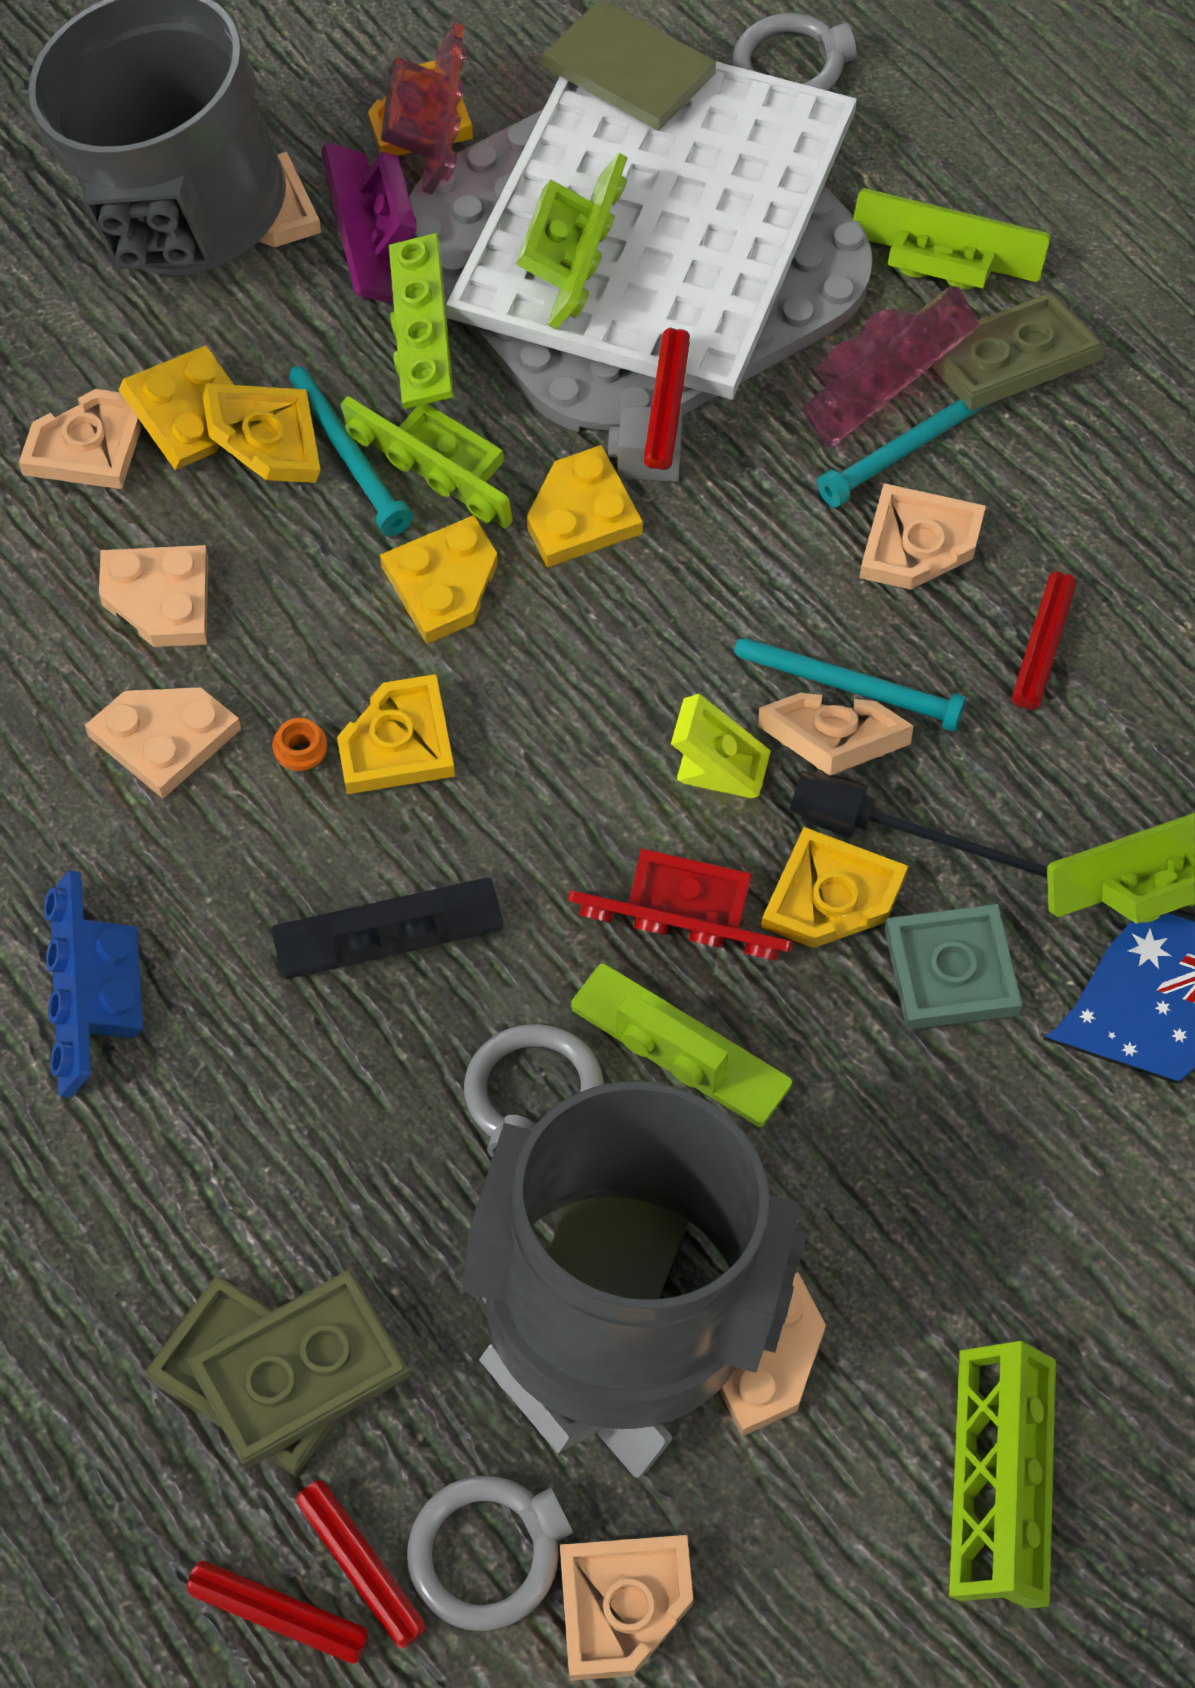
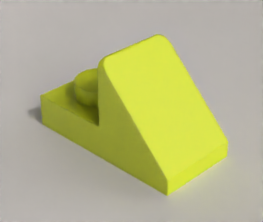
(717, 750)

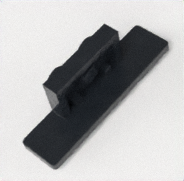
(387, 928)

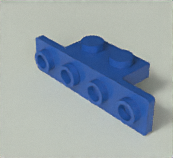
(92, 981)

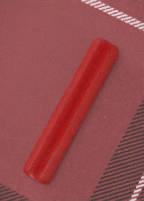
(667, 399)
(1044, 641)
(361, 1564)
(277, 1611)

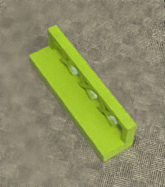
(1023, 1463)

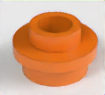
(297, 732)

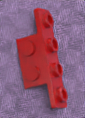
(687, 896)

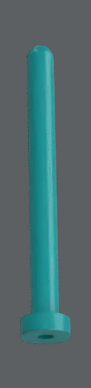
(836, 486)
(392, 515)
(855, 682)

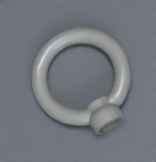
(835, 43)
(506, 1042)
(544, 1523)

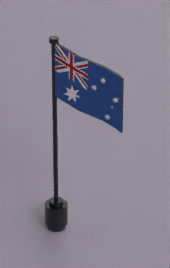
(1143, 990)

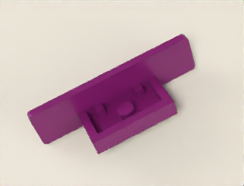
(370, 214)

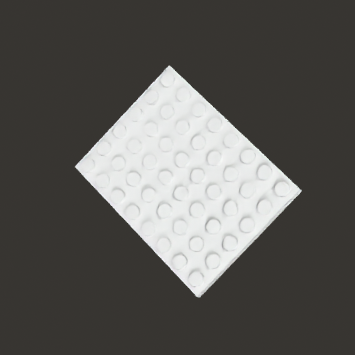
(694, 236)

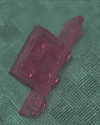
(423, 108)
(884, 360)

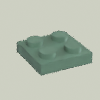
(952, 967)

